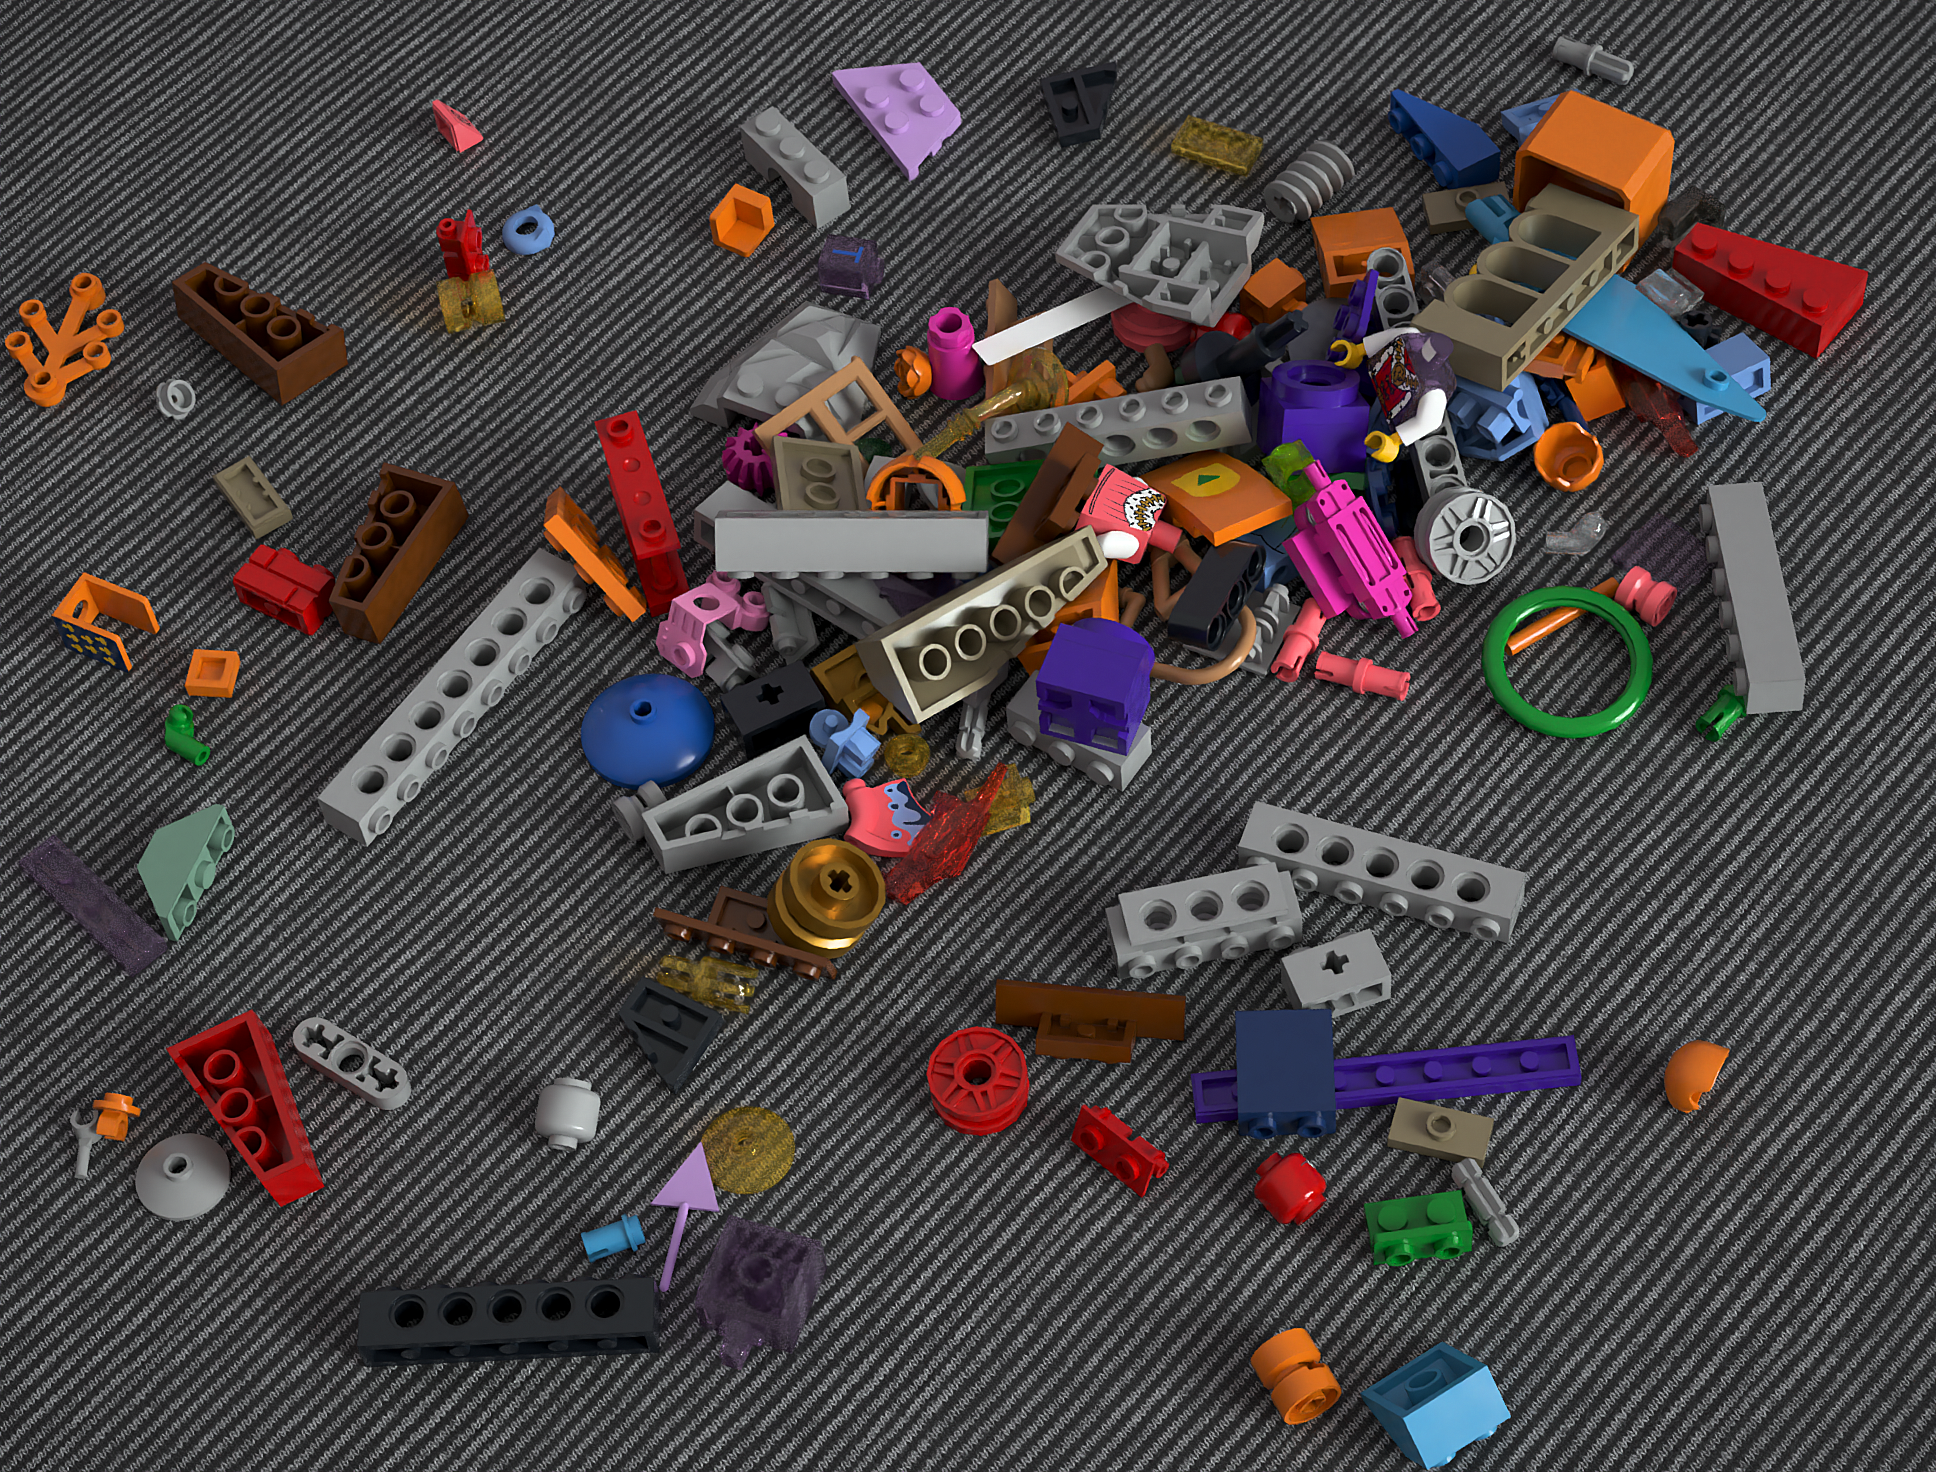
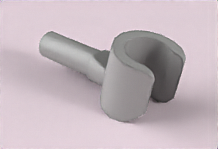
(86, 1137)

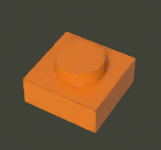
(212, 673)

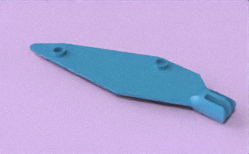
(1633, 328)

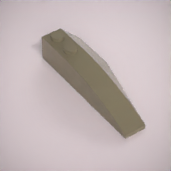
(975, 629)

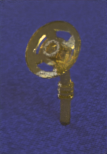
(1019, 390)

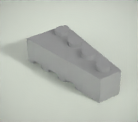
(748, 810)

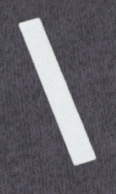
(1049, 325)

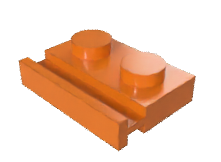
(1563, 357)

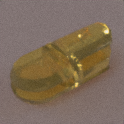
(707, 980)

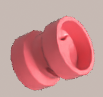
(1646, 596)

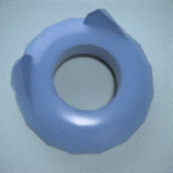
(532, 242)

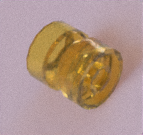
(486, 299)

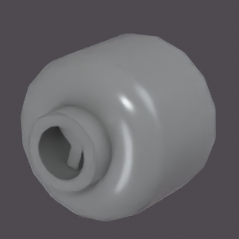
(567, 1113)

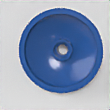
(652, 747)

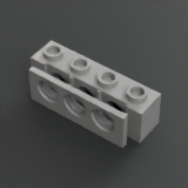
(1203, 920)

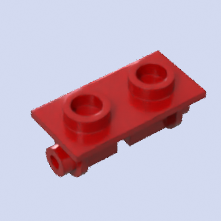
(462, 247)
(1107, 1142)

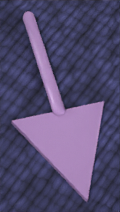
(686, 1190)

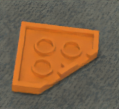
(573, 530)

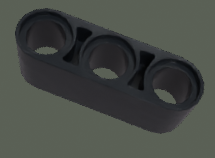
(1216, 594)

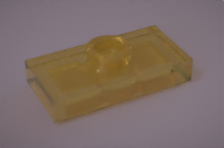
(1217, 145)

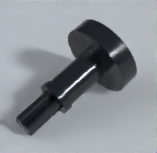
(1223, 356)

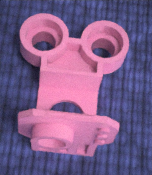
(683, 633)

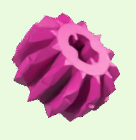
(748, 462)

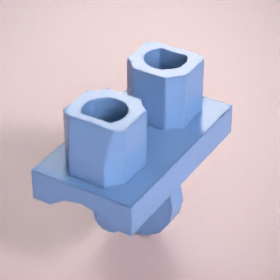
(1497, 408)
(845, 746)

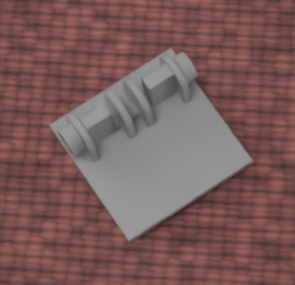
(1272, 617)

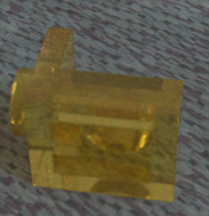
(1010, 803)

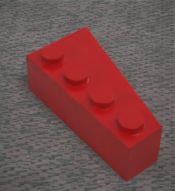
(249, 1096)

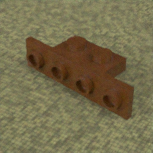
(1052, 496)
(742, 924)
(1089, 1020)

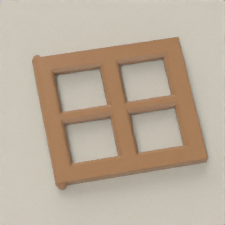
(814, 405)

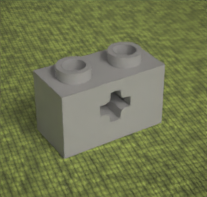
(1337, 974)

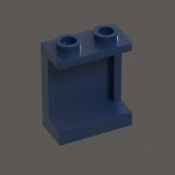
(1285, 1073)

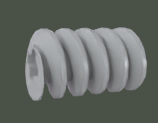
(1308, 182)

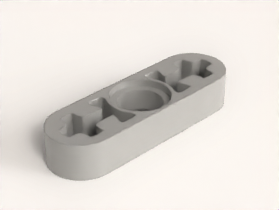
(360, 1081)

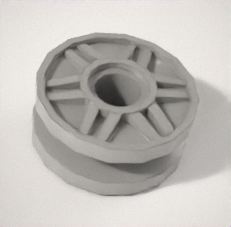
(1489, 540)

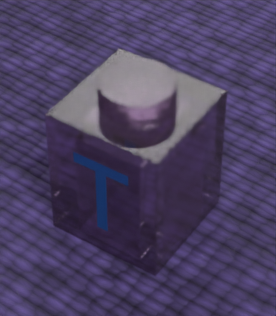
(849, 266)

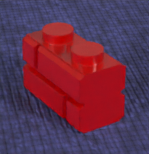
(286, 588)

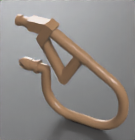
(1164, 603)

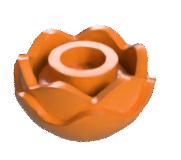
(913, 371)

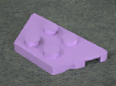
(901, 110)

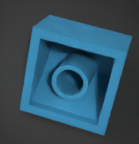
(1437, 1405)

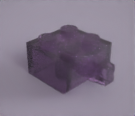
(758, 1288)

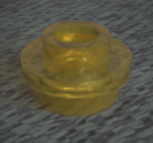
(911, 764)

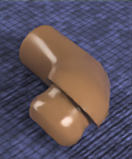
(1160, 371)

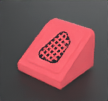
(455, 127)

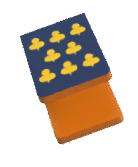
(109, 600)

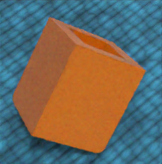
(741, 220)
(1599, 391)

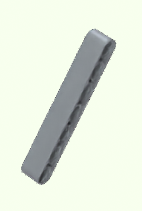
(1398, 293)

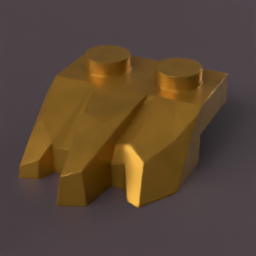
(848, 687)

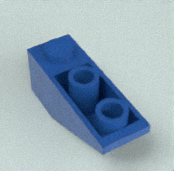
(1448, 143)

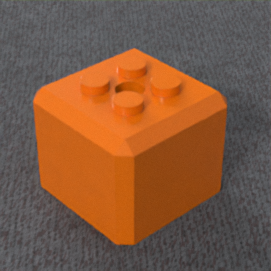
(1599, 155)

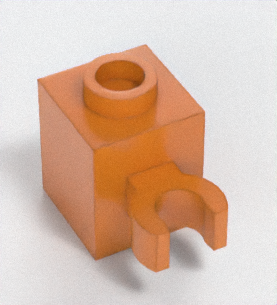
(1273, 293)

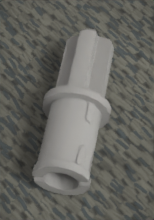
(1592, 60)

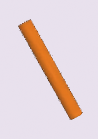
(1553, 621)

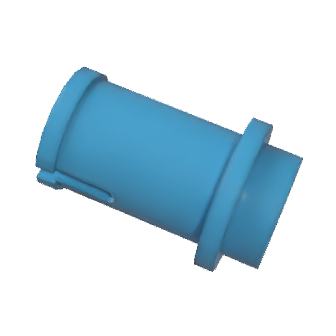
(613, 1238)

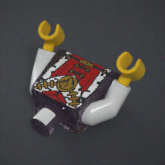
(1410, 381)

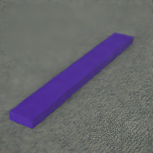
(1419, 1075)

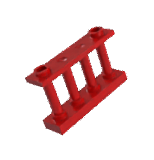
(643, 510)

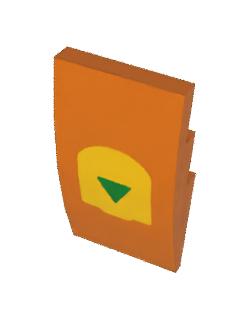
(1217, 496)

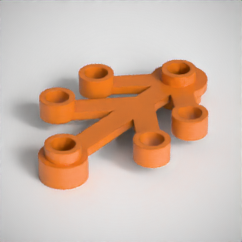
(48, 383)

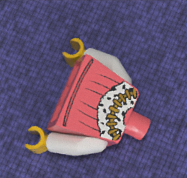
(1127, 517)

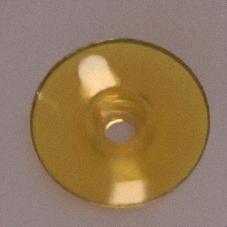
(753, 1166)

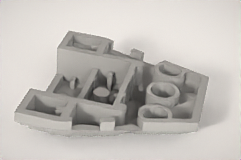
(1167, 261)
(788, 364)

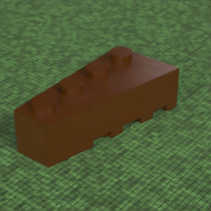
(257, 334)
(395, 550)

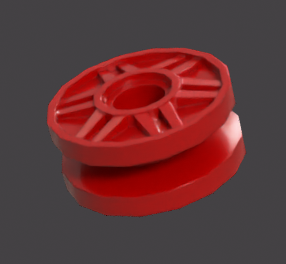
(971, 1055)

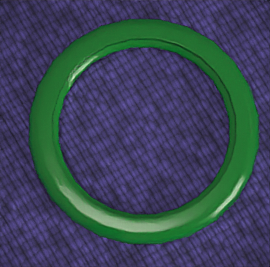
(1556, 726)

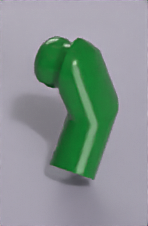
(180, 735)

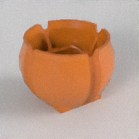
(888, 484)

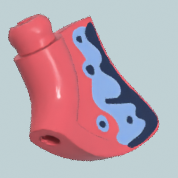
(883, 817)

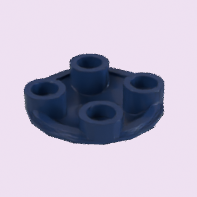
(1375, 492)

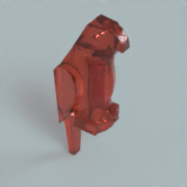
(1658, 405)
(943, 842)

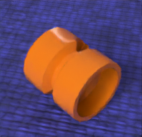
(1293, 1371)

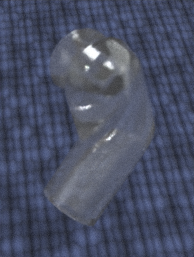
(1579, 539)

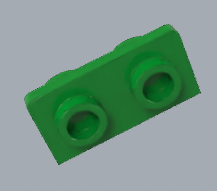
(1418, 1228)

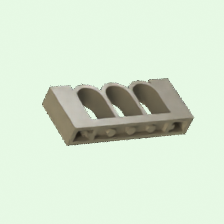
(1557, 220)

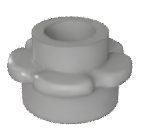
(182, 395)

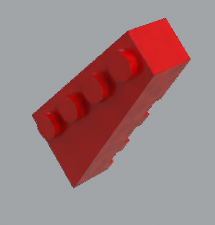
(1772, 286)

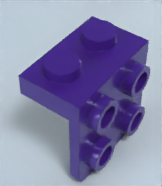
(1355, 323)

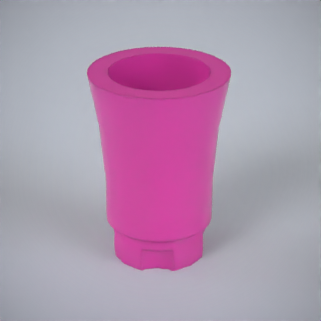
(953, 361)

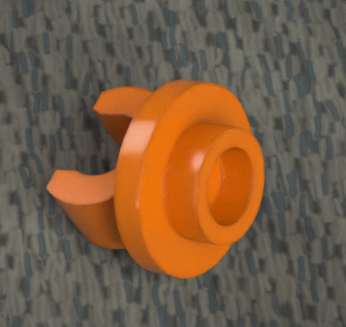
(114, 1115)

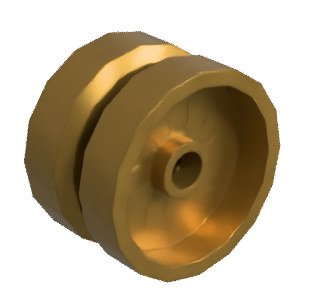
(826, 898)

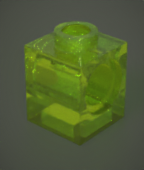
(1282, 463)

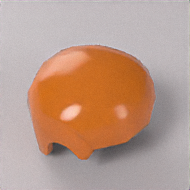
(1568, 457)
(1691, 1072)

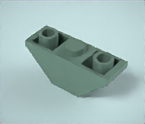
(183, 864)

